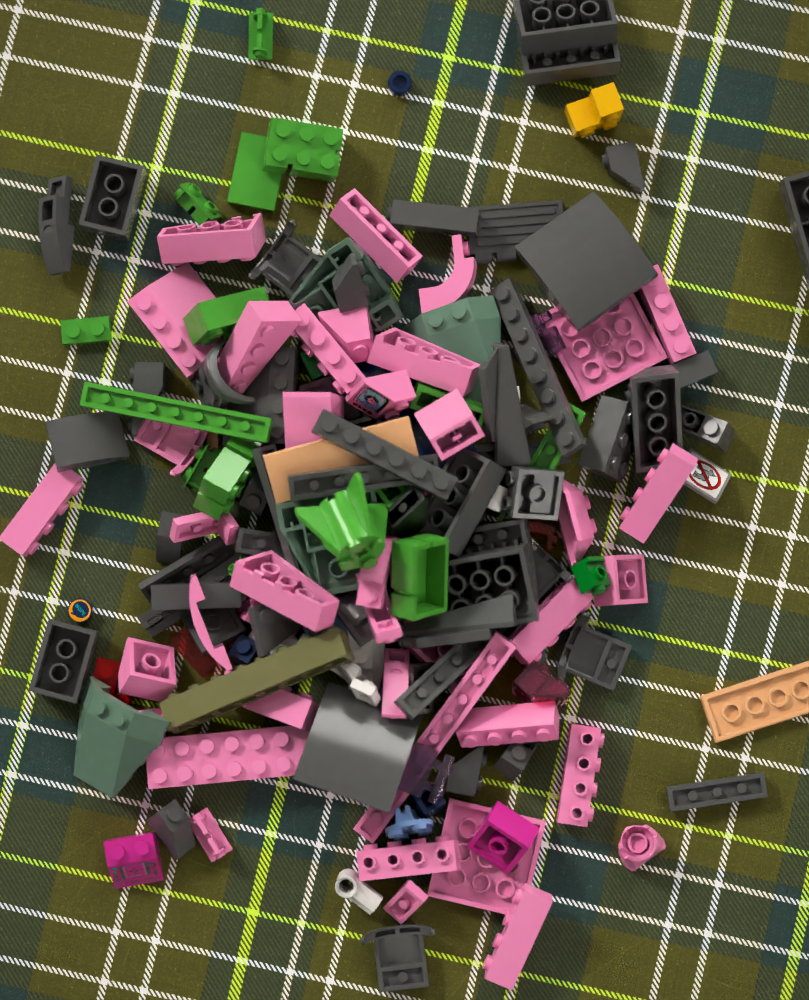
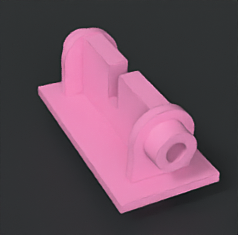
(210, 835)

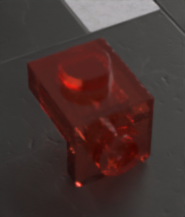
(539, 527)

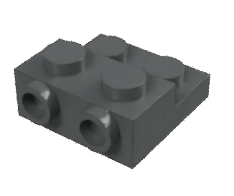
(533, 493)

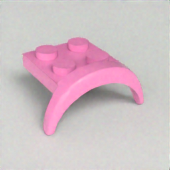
(172, 442)

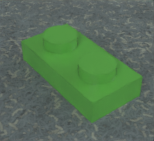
(86, 330)

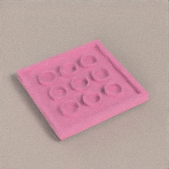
(607, 349)
(479, 881)

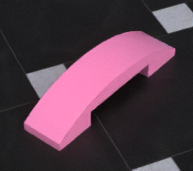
(218, 651)

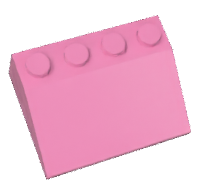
(163, 309)

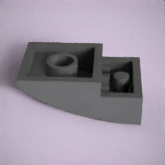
(87, 440)

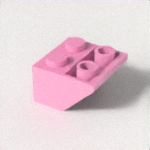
(449, 424)

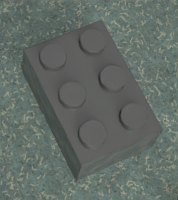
(112, 198)
(609, 440)
(64, 661)

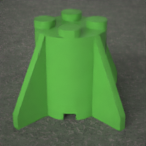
(349, 526)

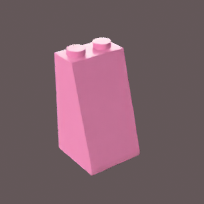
(302, 412)

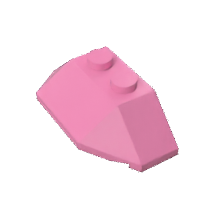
(574, 523)

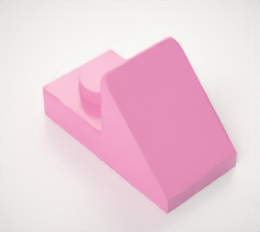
(405, 901)

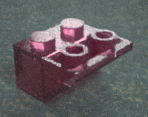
(538, 685)

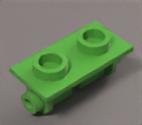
(260, 35)
(191, 196)
(205, 458)

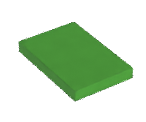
(249, 184)

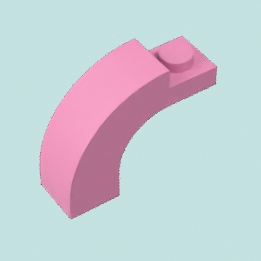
(457, 285)
(374, 580)
(382, 623)

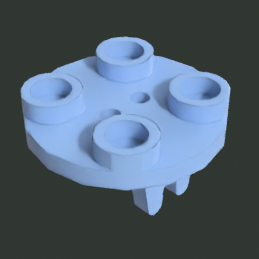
(408, 824)

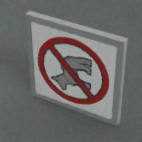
(707, 478)

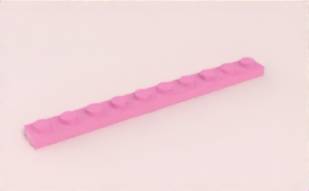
(446, 721)

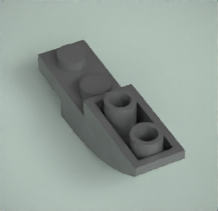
(54, 230)

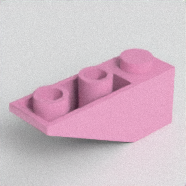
(394, 681)

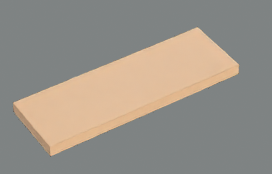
(325, 455)
(757, 702)

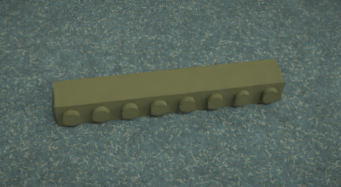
(257, 679)

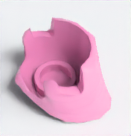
(639, 845)

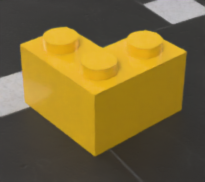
(597, 111)

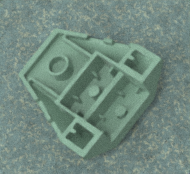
(319, 294)
(464, 328)
(309, 550)
(113, 738)

